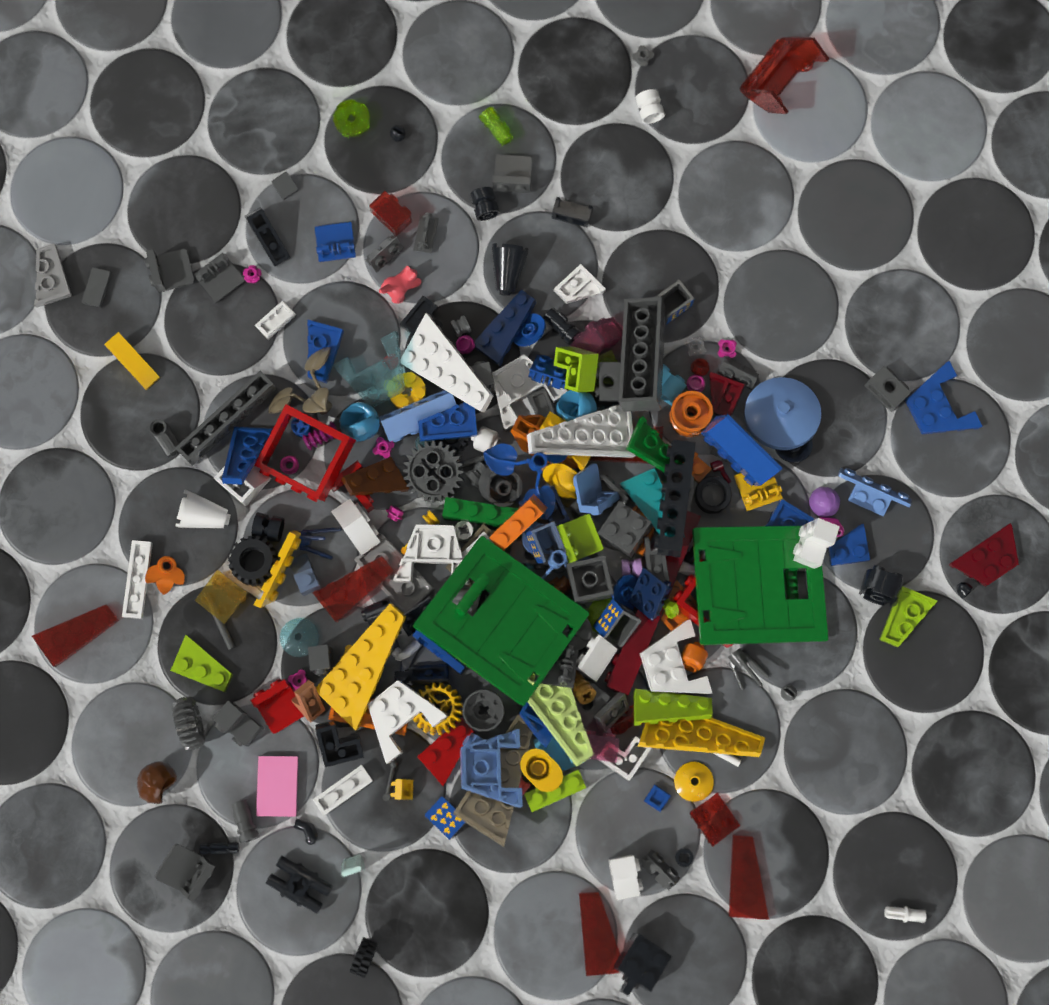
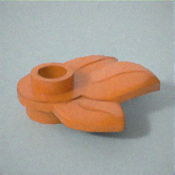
(165, 577)

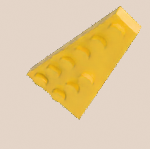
(356, 675)

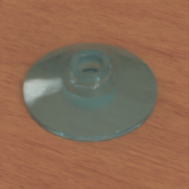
(298, 647)

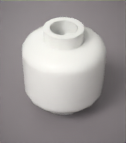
(485, 439)

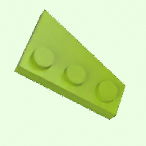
(198, 665)

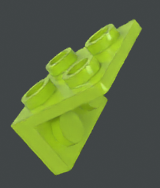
(579, 538)

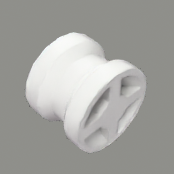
(464, 534)

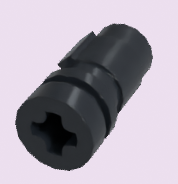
(560, 324)

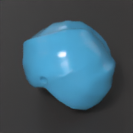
(575, 404)
(359, 421)

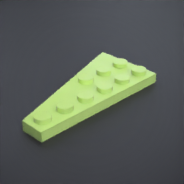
(560, 715)

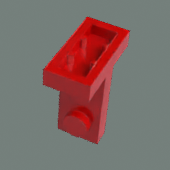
(365, 500)

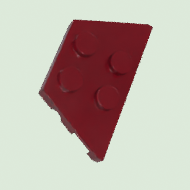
(989, 558)

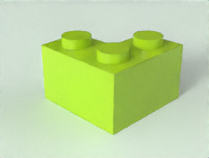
(580, 367)

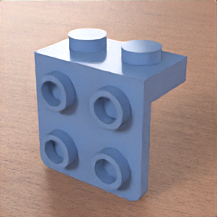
(589, 491)

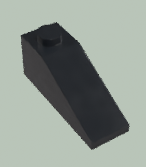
(267, 236)

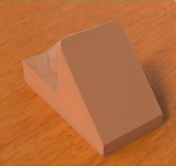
(308, 701)

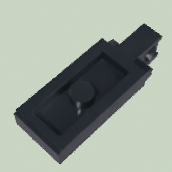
(424, 675)

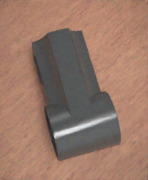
(165, 438)

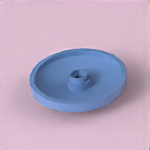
(782, 413)

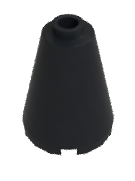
(507, 266)

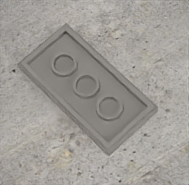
(402, 594)

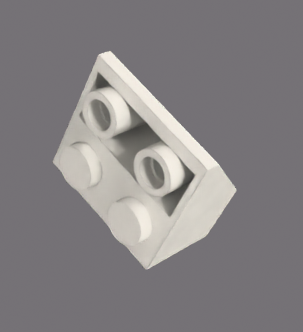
(249, 489)
(596, 659)

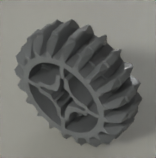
(188, 723)

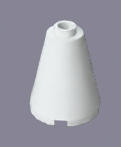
(201, 513)

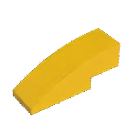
(132, 360)

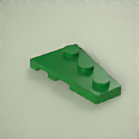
(649, 446)

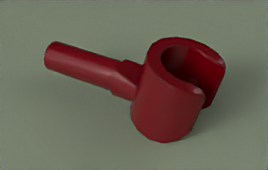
(718, 466)

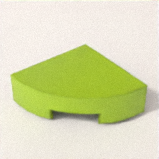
(671, 609)

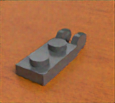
(655, 563)

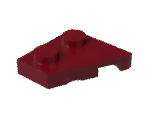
(724, 394)

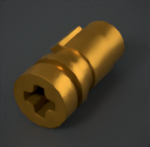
(582, 689)

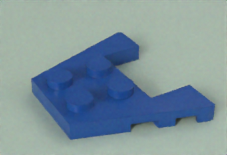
(932, 408)

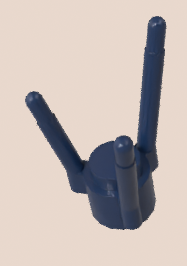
(306, 539)

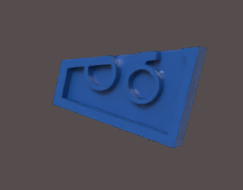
(320, 337)
(450, 424)

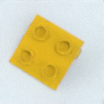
(758, 496)

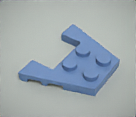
(483, 770)

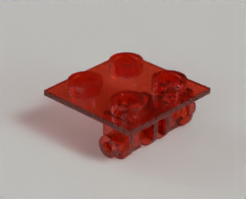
(714, 819)

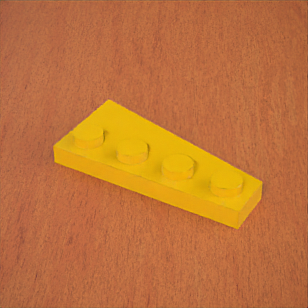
(277, 571)

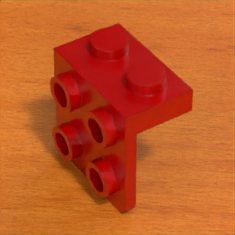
(277, 705)

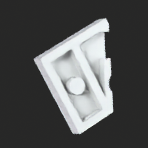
(578, 286)

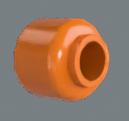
(694, 656)

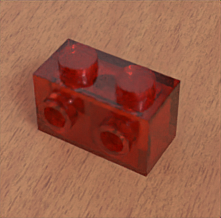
(390, 213)

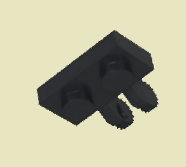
(415, 316)

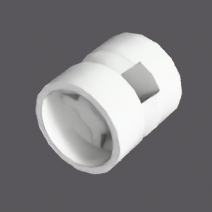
(650, 110)

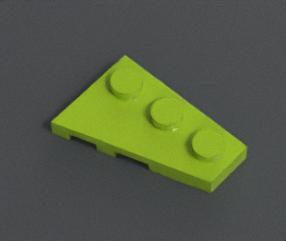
(905, 616)

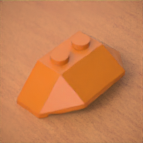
(528, 424)

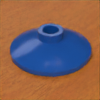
(531, 330)
(624, 589)

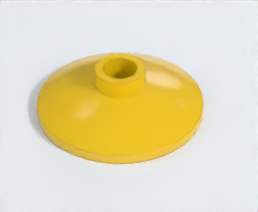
(683, 781)

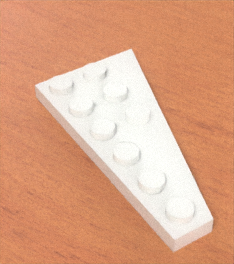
(441, 363)
(594, 434)

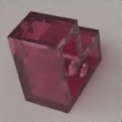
(599, 335)

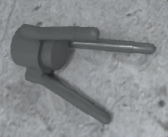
(741, 659)

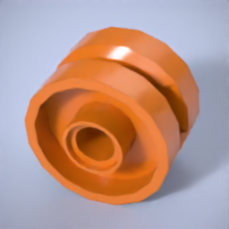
(694, 403)

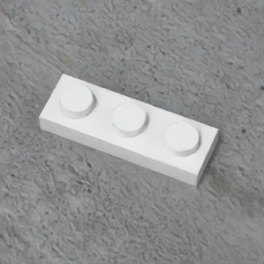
(343, 790)

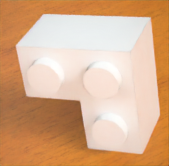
(356, 526)
(814, 541)
(629, 760)
(624, 876)

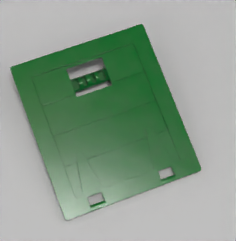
(746, 587)
(513, 629)

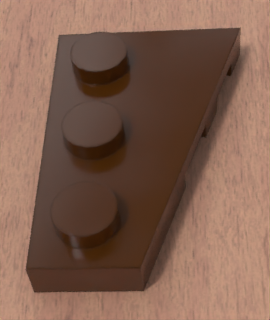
(375, 478)

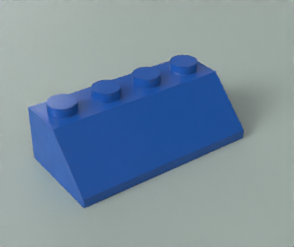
(740, 450)

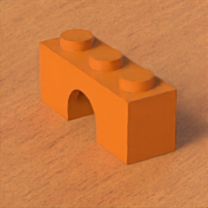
(518, 522)

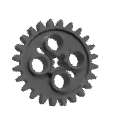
(422, 483)

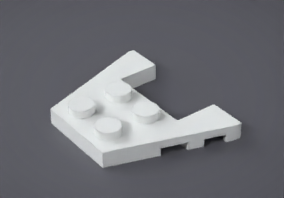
(514, 384)
(430, 545)
(665, 666)
(394, 710)

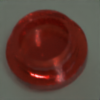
(700, 367)

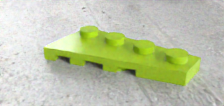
(669, 706)

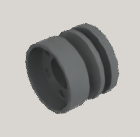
(481, 721)

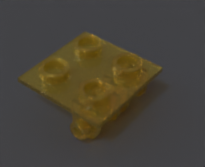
(221, 596)

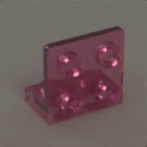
(603, 747)

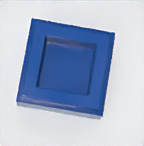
(657, 798)

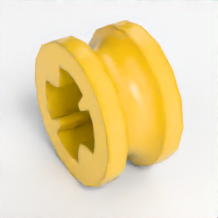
(430, 518)

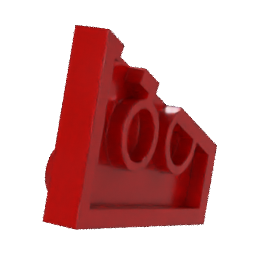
(444, 752)

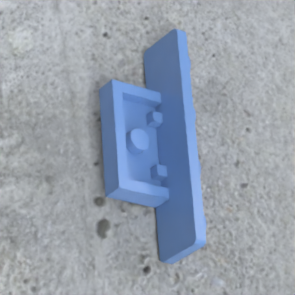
(872, 495)

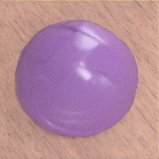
(824, 502)

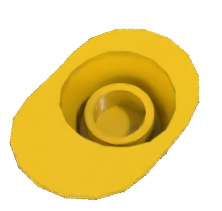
(561, 478)
(541, 770)

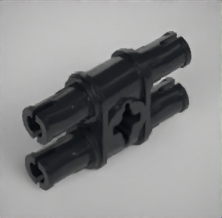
(289, 888)

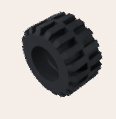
(239, 554)

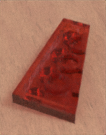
(70, 636)

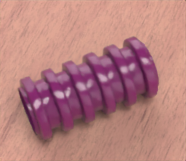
(317, 437)

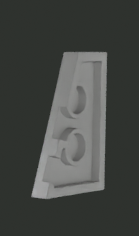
(51, 277)

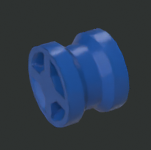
(297, 425)

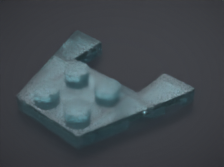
(381, 379)

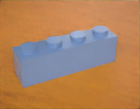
(405, 419)

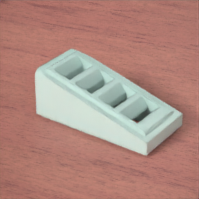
(352, 865)

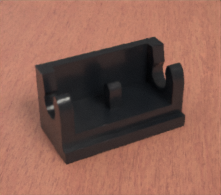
(572, 213)

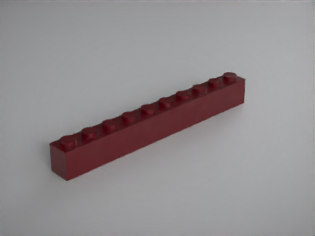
(629, 659)

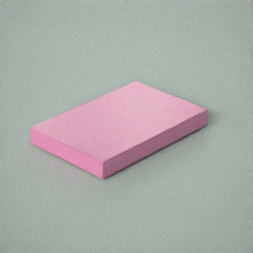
(277, 786)

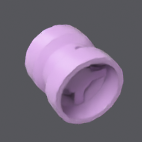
(636, 567)

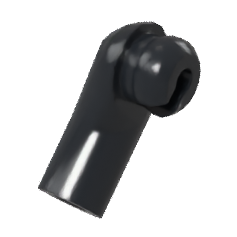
(309, 831)

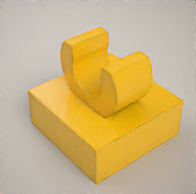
(403, 789)

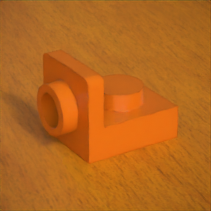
(700, 469)

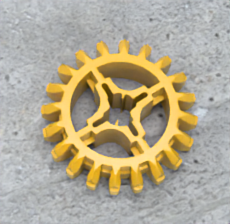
(444, 705)

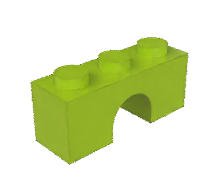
(570, 784)

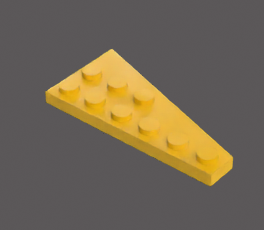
(702, 736)

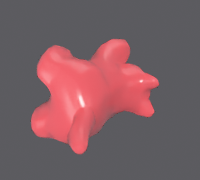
(398, 285)

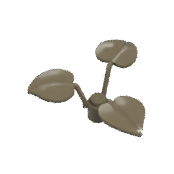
(318, 401)

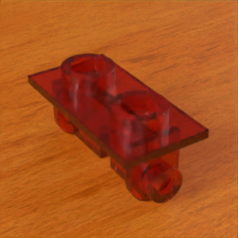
(623, 723)

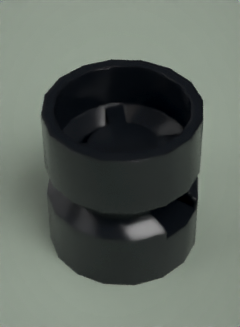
(484, 202)
(268, 527)

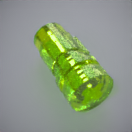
(497, 127)

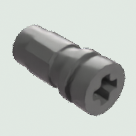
(244, 822)

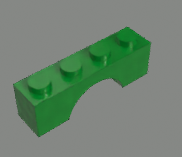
(471, 511)

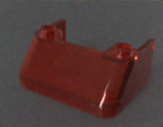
(777, 70)

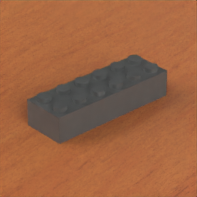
(642, 354)

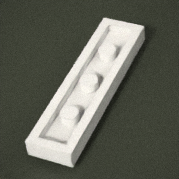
(136, 586)

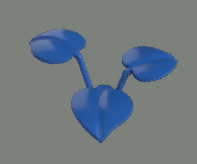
(502, 459)

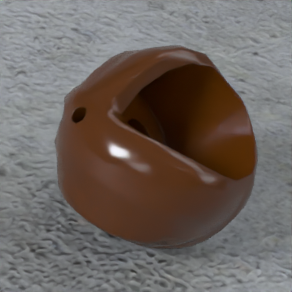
(154, 780)

